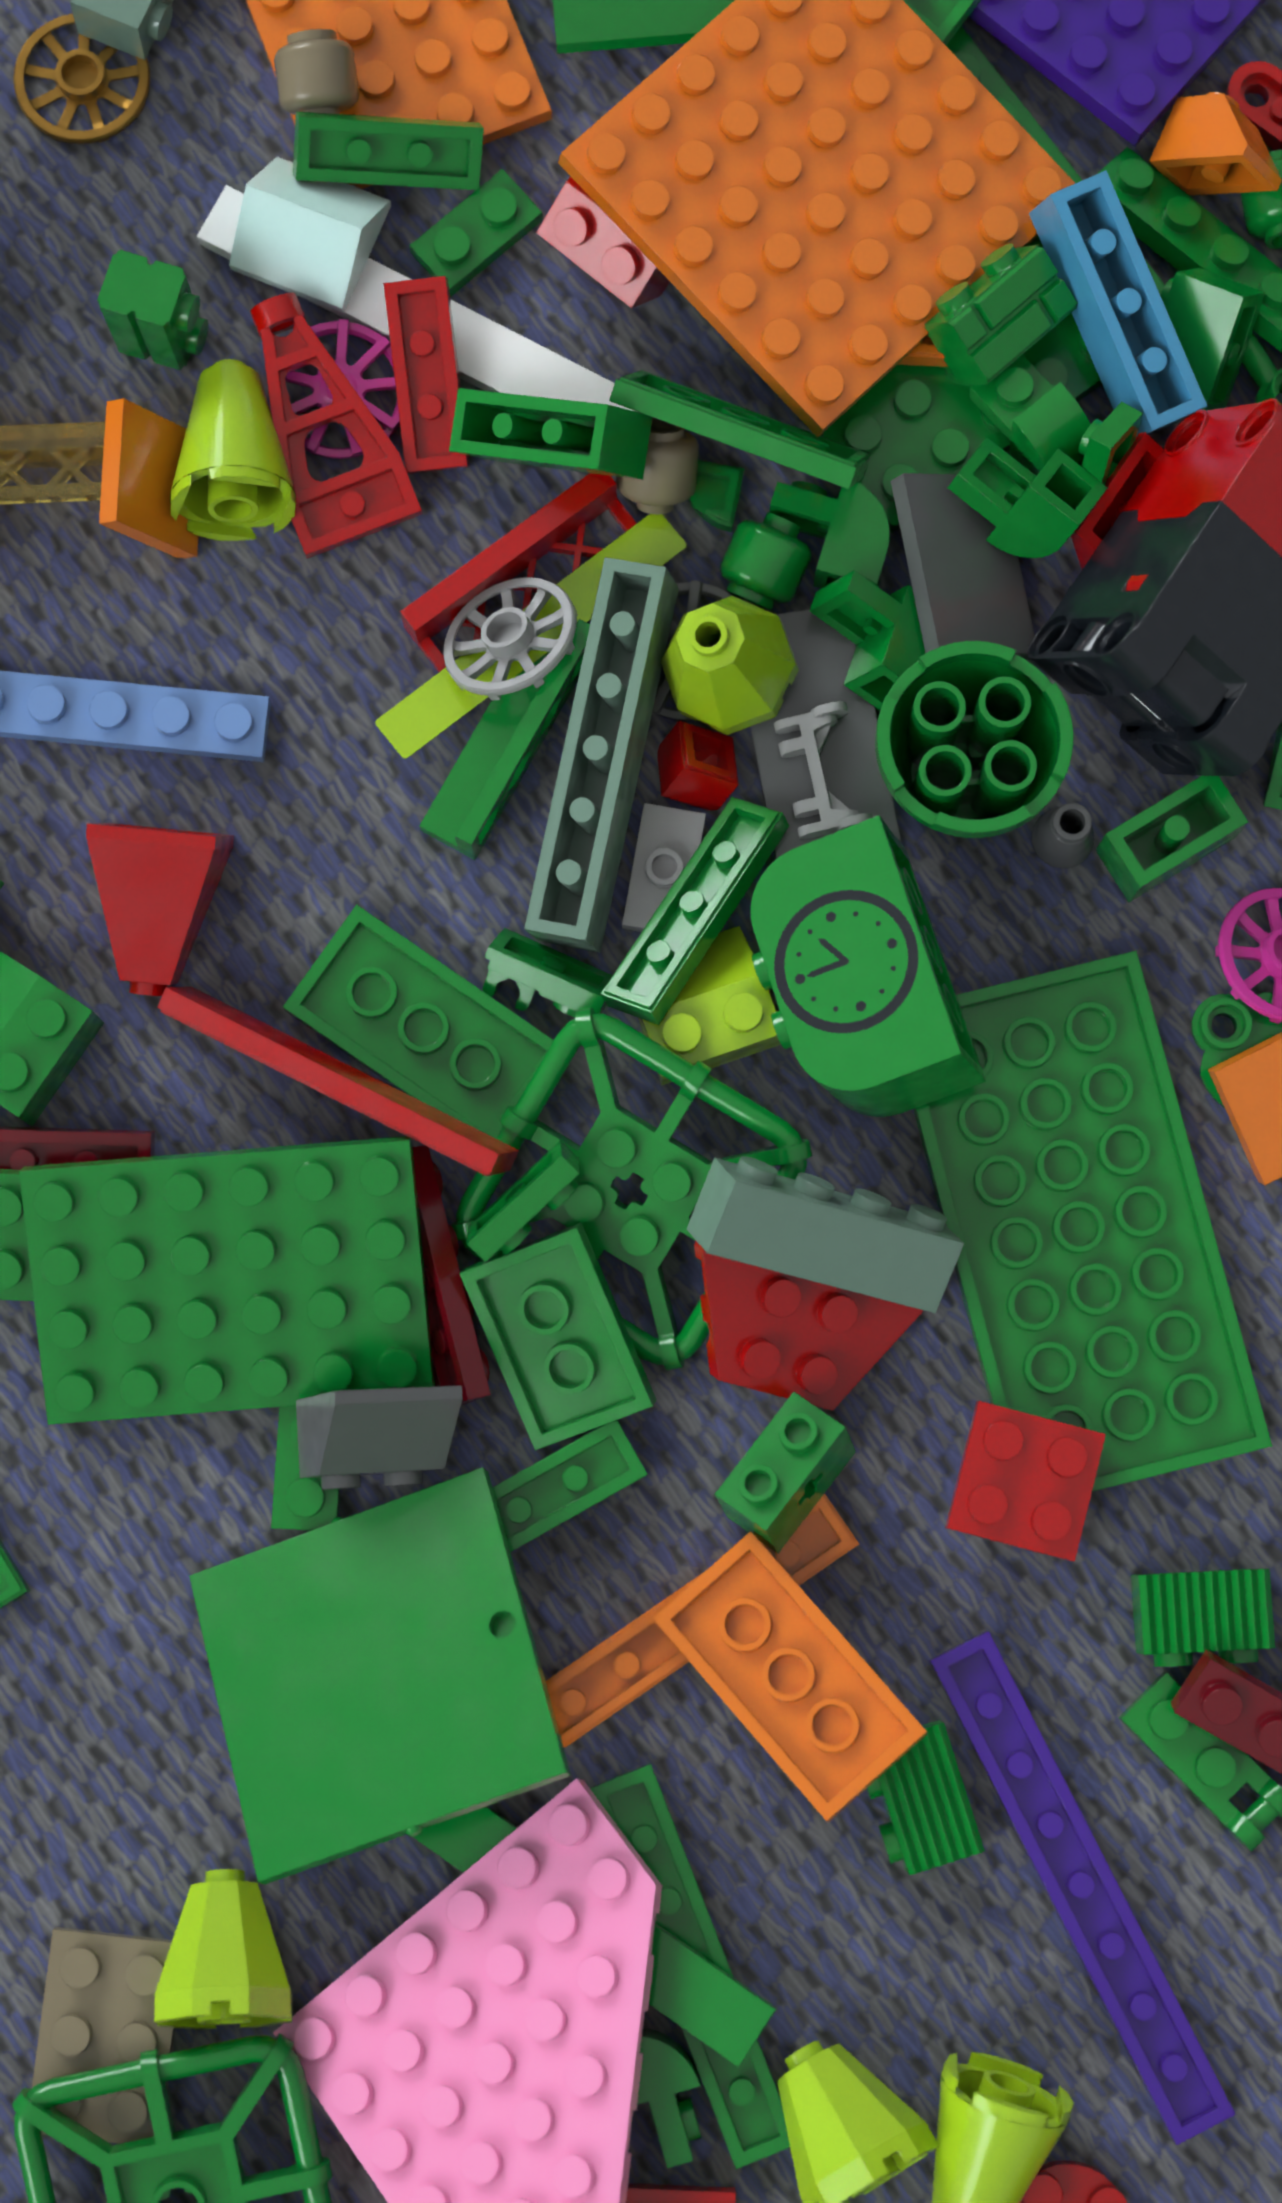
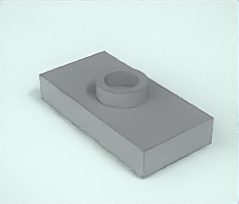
(662, 851)

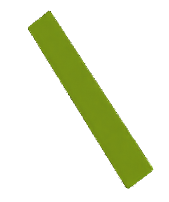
(443, 702)

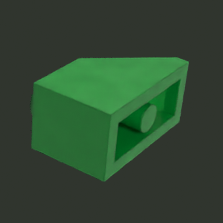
(1213, 326)

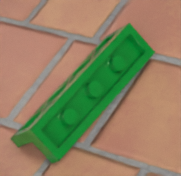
(492, 758)

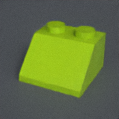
(720, 1009)

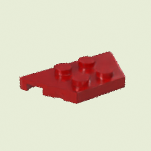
(792, 1331)

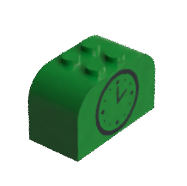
(860, 973)

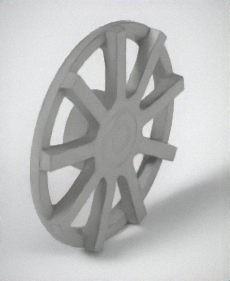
(509, 638)

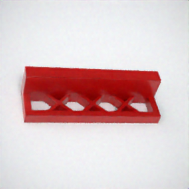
(513, 554)

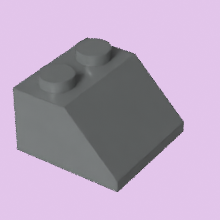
(376, 1433)

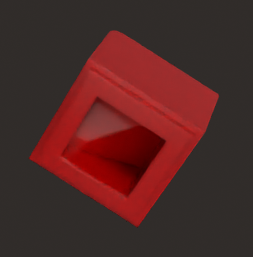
(697, 766)

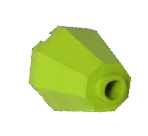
(729, 665)
(223, 1960)
(846, 2126)

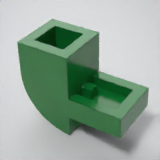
(1032, 414)
(1029, 510)
(852, 527)
(880, 626)
(665, 2073)

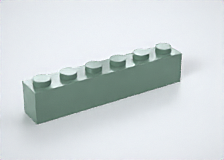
(602, 755)

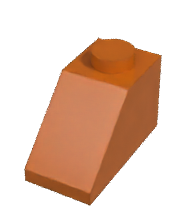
(1213, 148)

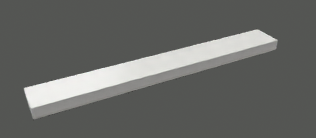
(485, 350)

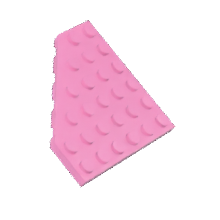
(499, 2023)

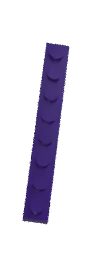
(1082, 1888)

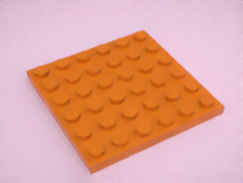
(815, 186)

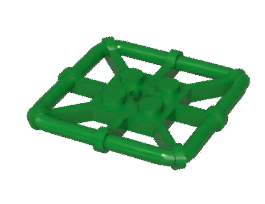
(628, 1145)
(197, 2159)

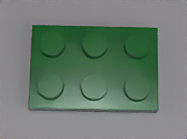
(558, 1336)

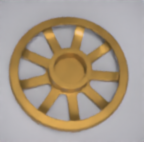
(80, 80)

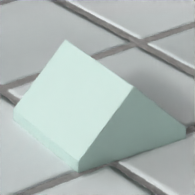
(306, 234)

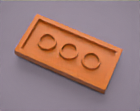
(790, 1676)

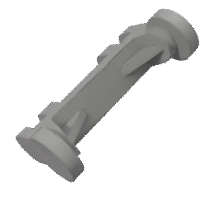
(814, 731)

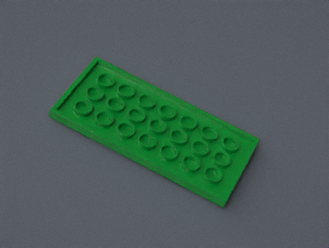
(1090, 1226)

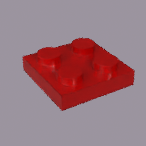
(1025, 1481)

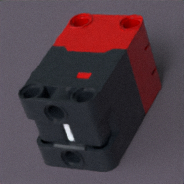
(1185, 600)

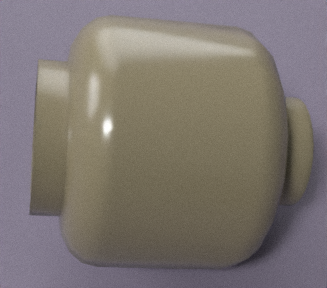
(316, 73)
(668, 471)

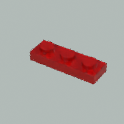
(424, 371)

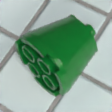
(968, 710)

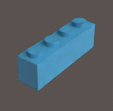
(1117, 303)

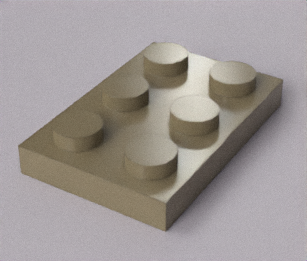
(100, 2016)

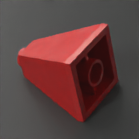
(154, 896)

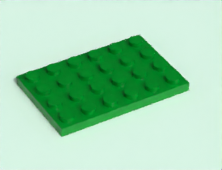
(226, 1278)

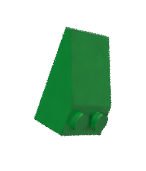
(39, 1038)

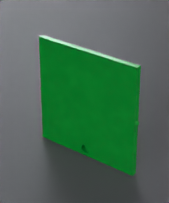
(377, 1677)

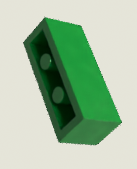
(551, 433)

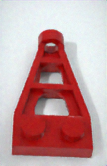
(352, 502)

